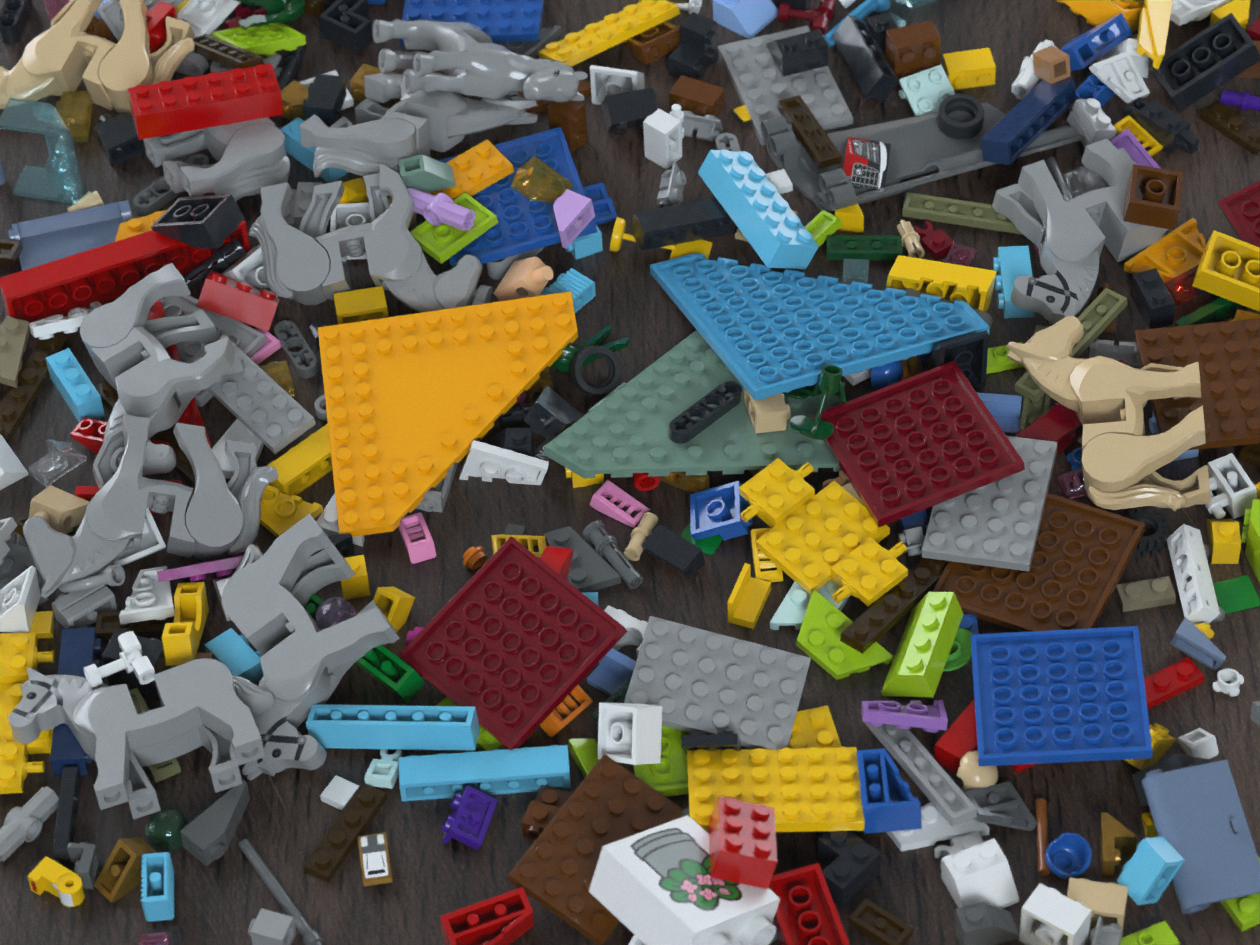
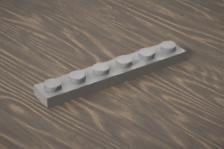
(926, 773)

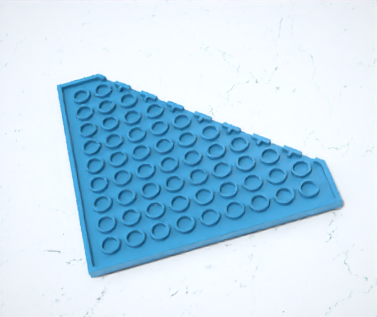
(786, 326)

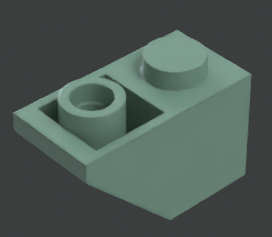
(426, 173)

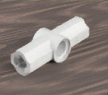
(1026, 79)

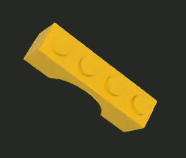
(184, 635)

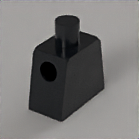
(118, 138)
(551, 415)

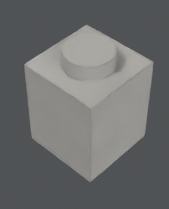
(272, 928)

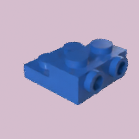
(717, 512)

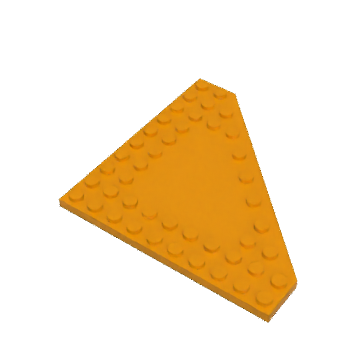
(420, 389)

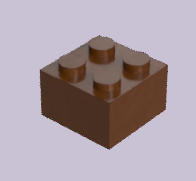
(913, 48)
(1153, 197)

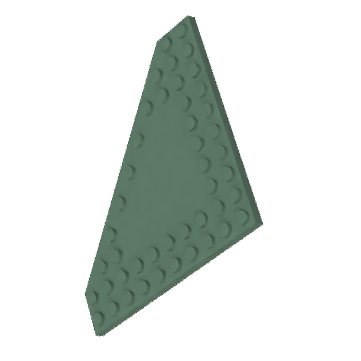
(632, 425)

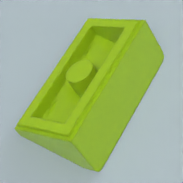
(584, 754)

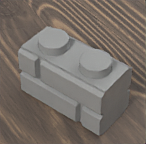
(1091, 121)
(81, 607)

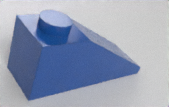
(1096, 42)

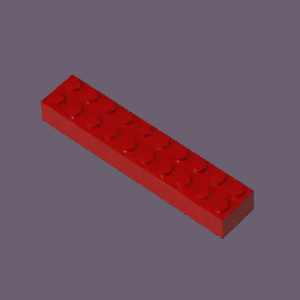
(100, 274)

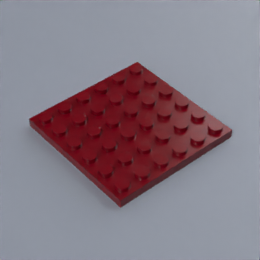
(918, 443)
(513, 643)

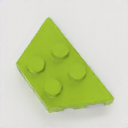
(821, 641)

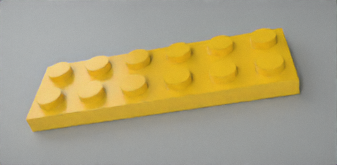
(609, 32)

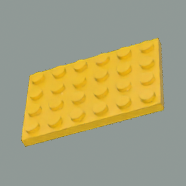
(804, 785)

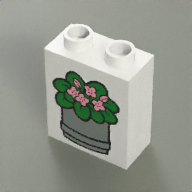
(665, 891)

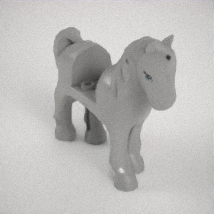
(470, 63)

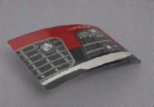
(866, 162)

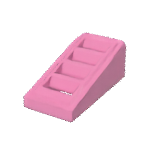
(618, 495)
(417, 539)

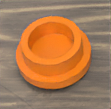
(474, 558)

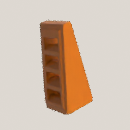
(555, 722)

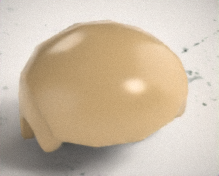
(975, 775)

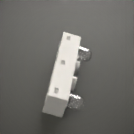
(1193, 576)

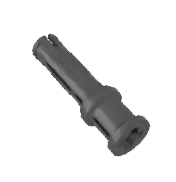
(606, 546)

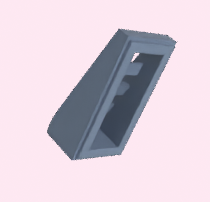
(1197, 645)

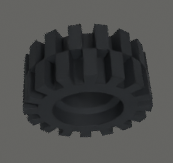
(1156, 525)

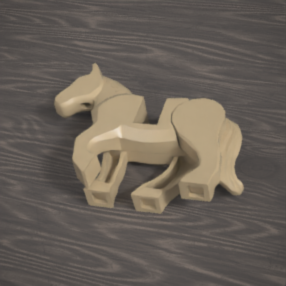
(66, 55)
(1110, 404)

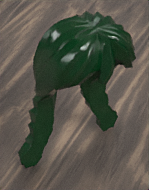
(278, 12)
(571, 349)

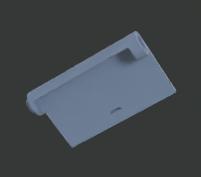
(68, 233)
(1195, 815)

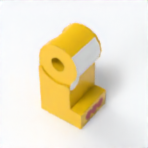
(58, 881)

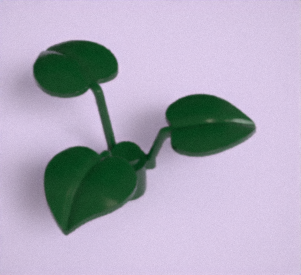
(828, 385)

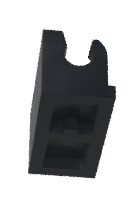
(674, 551)

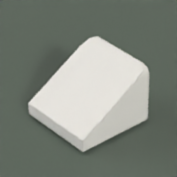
(1199, 744)

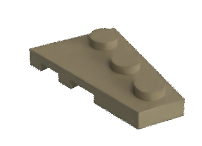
(13, 343)

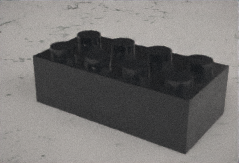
(1206, 62)

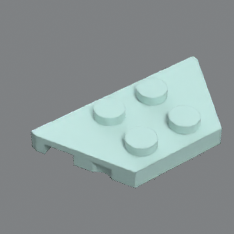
(795, 604)

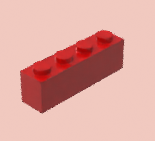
(957, 740)

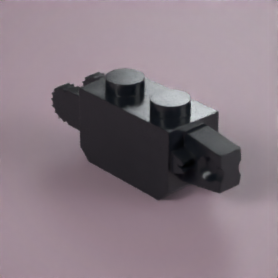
(1163, 126)

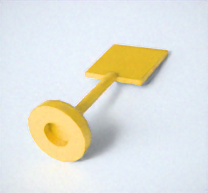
(678, 250)

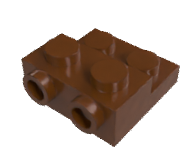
(654, 42)
(543, 810)

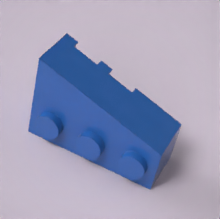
(884, 794)

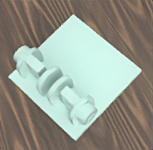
(926, 90)

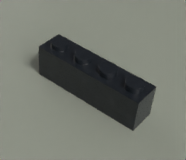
(865, 59)
(680, 224)

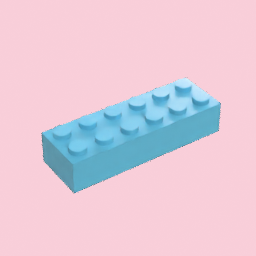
(758, 209)

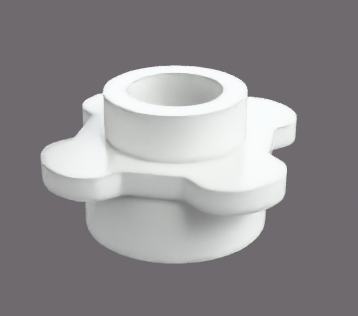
(1228, 676)

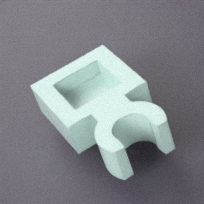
(383, 772)

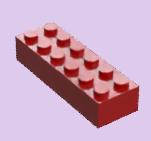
(205, 101)

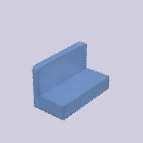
(1005, 410)
(611, 672)

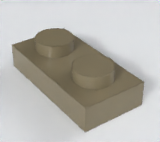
(1145, 594)

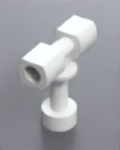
(130, 660)

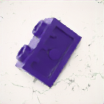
(469, 817)

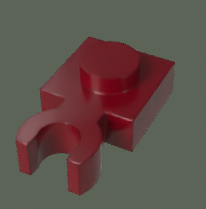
(934, 242)

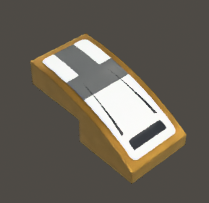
(374, 859)

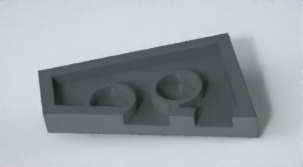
(587, 569)

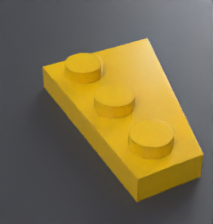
(283, 511)

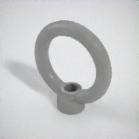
(111, 575)

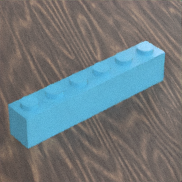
(394, 727)
(487, 771)

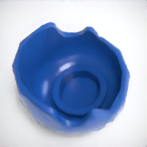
(886, 375)
(1068, 856)

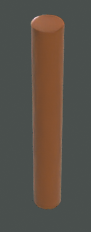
(1042, 835)

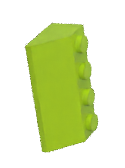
(924, 646)

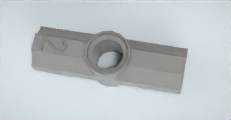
(26, 822)

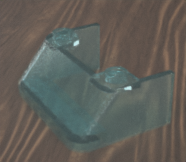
(61, 175)

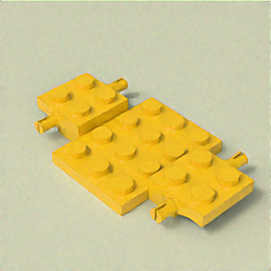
(821, 534)
(17, 654)

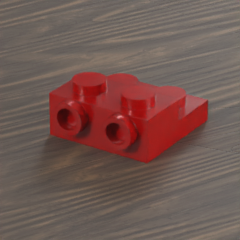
(157, 24)

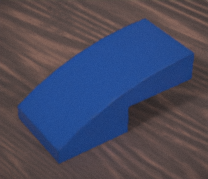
(602, 204)

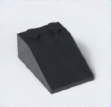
(200, 220)
(968, 353)

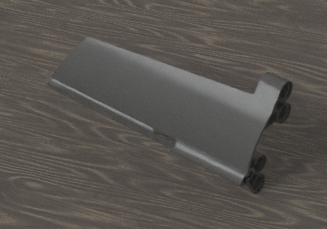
(914, 150)

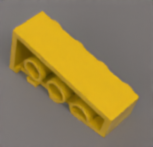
(944, 280)

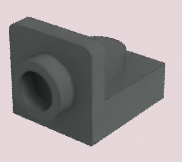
(86, 862)

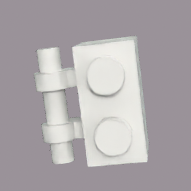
(664, 136)
(1232, 488)

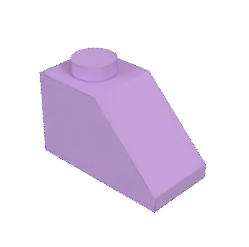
(572, 215)

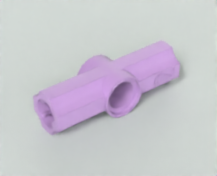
(442, 209)

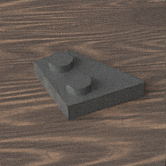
(1001, 806)

